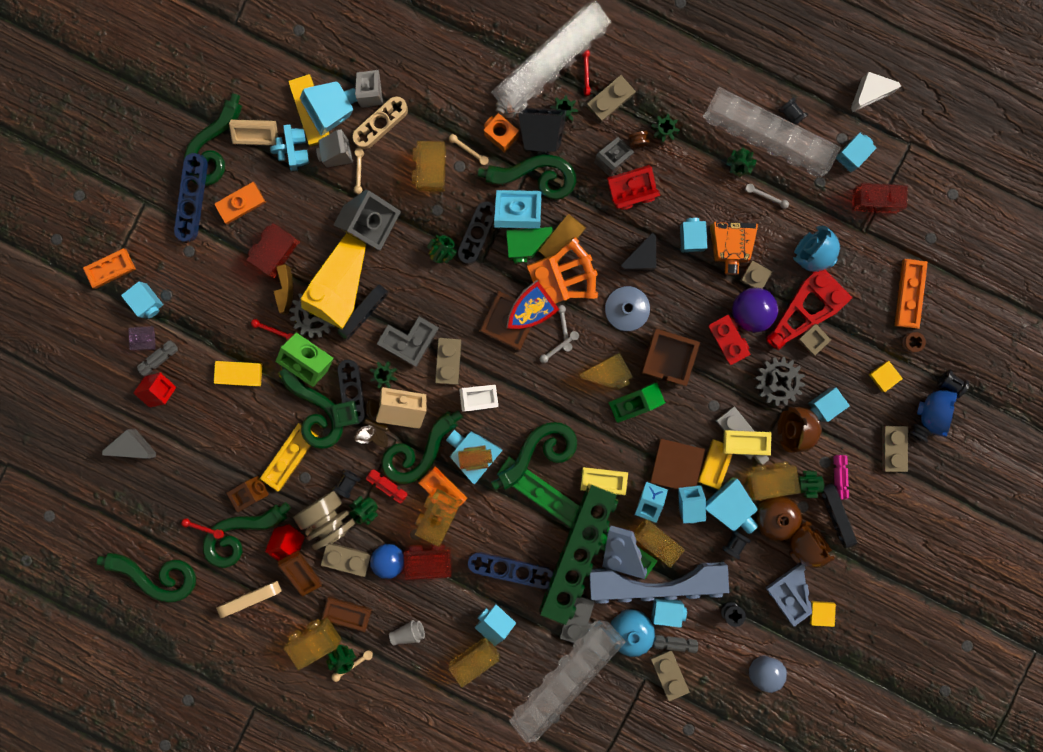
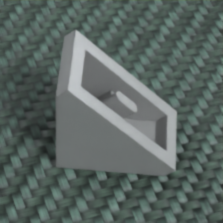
(368, 89)

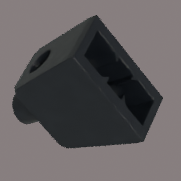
(542, 129)

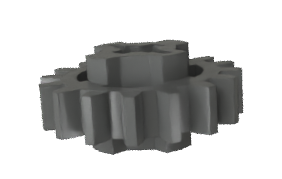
(309, 321)
(785, 387)

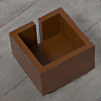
(669, 357)

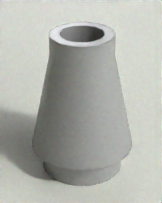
(409, 633)

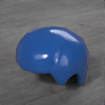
(387, 561)

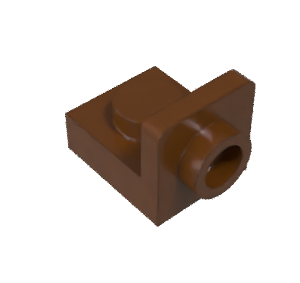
(247, 493)

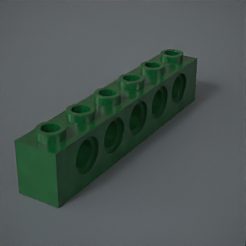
(550, 606)

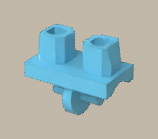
(292, 137)

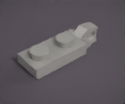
(734, 421)

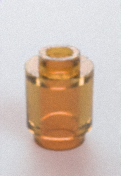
(475, 458)

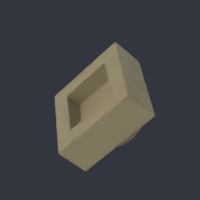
(755, 275)
(814, 340)

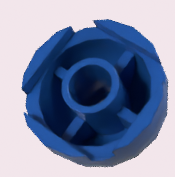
(937, 412)

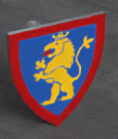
(531, 307)

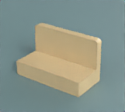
(401, 408)

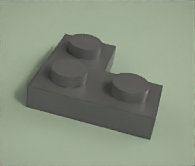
(410, 347)
(579, 625)

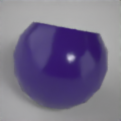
(755, 310)

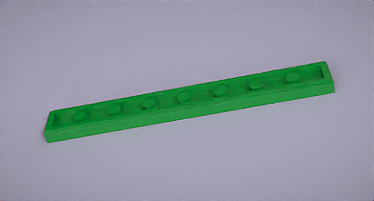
(561, 507)

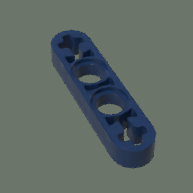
(186, 196)
(510, 573)

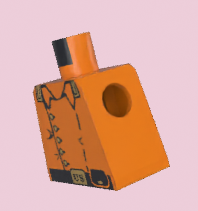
(733, 244)

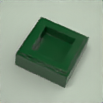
(345, 414)

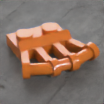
(551, 279)

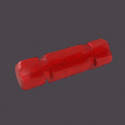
(386, 486)

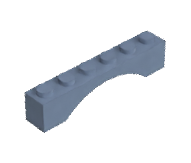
(704, 579)

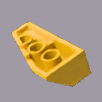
(336, 283)

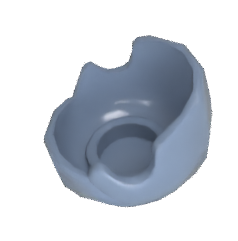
(767, 674)

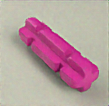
(841, 476)

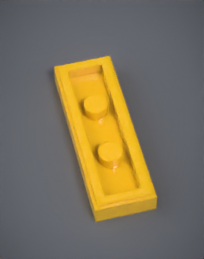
(297, 86)
(286, 460)

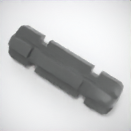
(157, 358)
(675, 644)

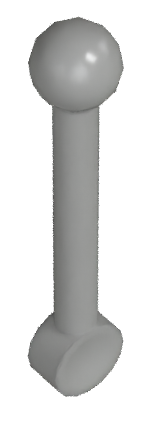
(750, 188)
(573, 336)
(568, 347)

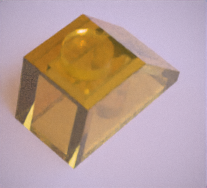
(609, 373)

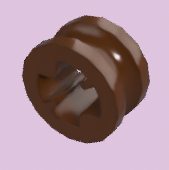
(638, 139)
(921, 342)

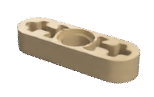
(397, 117)
(248, 599)

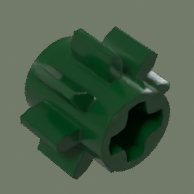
(569, 105)
(670, 127)
(741, 162)
(441, 249)
(377, 373)
(811, 484)
(363, 510)
(341, 659)

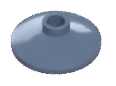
(627, 320)

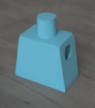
(328, 105)
(471, 440)
(733, 506)

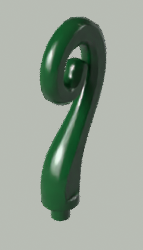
(230, 111)
(501, 175)
(300, 390)
(440, 428)
(514, 473)
(268, 520)
(125, 565)

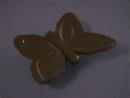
(375, 431)

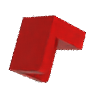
(154, 390)
(284, 542)

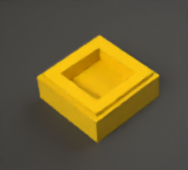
(885, 376)
(822, 613)

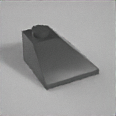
(368, 219)

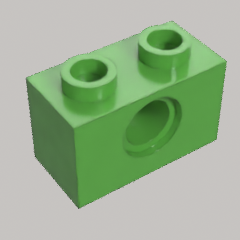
(304, 359)

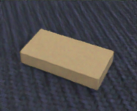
(253, 132)

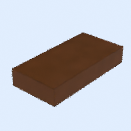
(299, 573)
(347, 614)

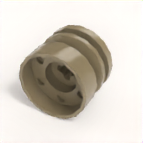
(324, 520)

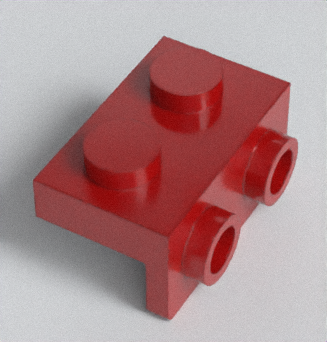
(633, 187)
(729, 340)

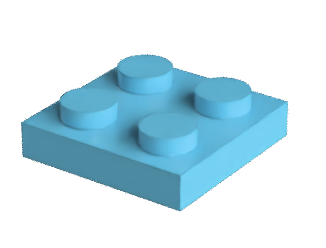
(517, 209)

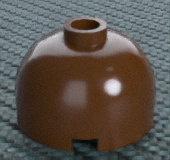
(799, 429)
(769, 516)
(810, 547)

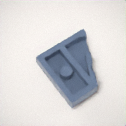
(622, 553)
(791, 594)

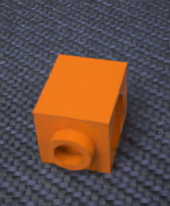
(505, 141)

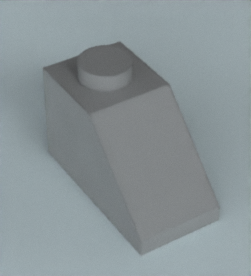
(334, 149)

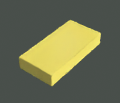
(747, 442)
(608, 479)

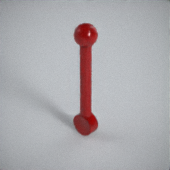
(587, 90)
(255, 323)
(218, 534)

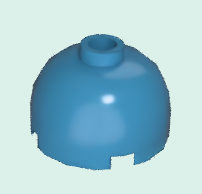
(818, 250)
(635, 630)

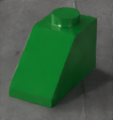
(526, 243)
(637, 402)

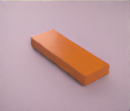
(911, 293)

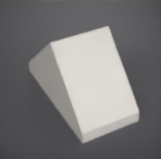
(873, 88)
(478, 397)

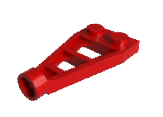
(827, 290)

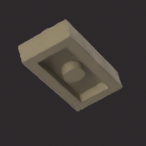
(611, 98)
(448, 361)
(895, 448)
(346, 559)
(669, 674)

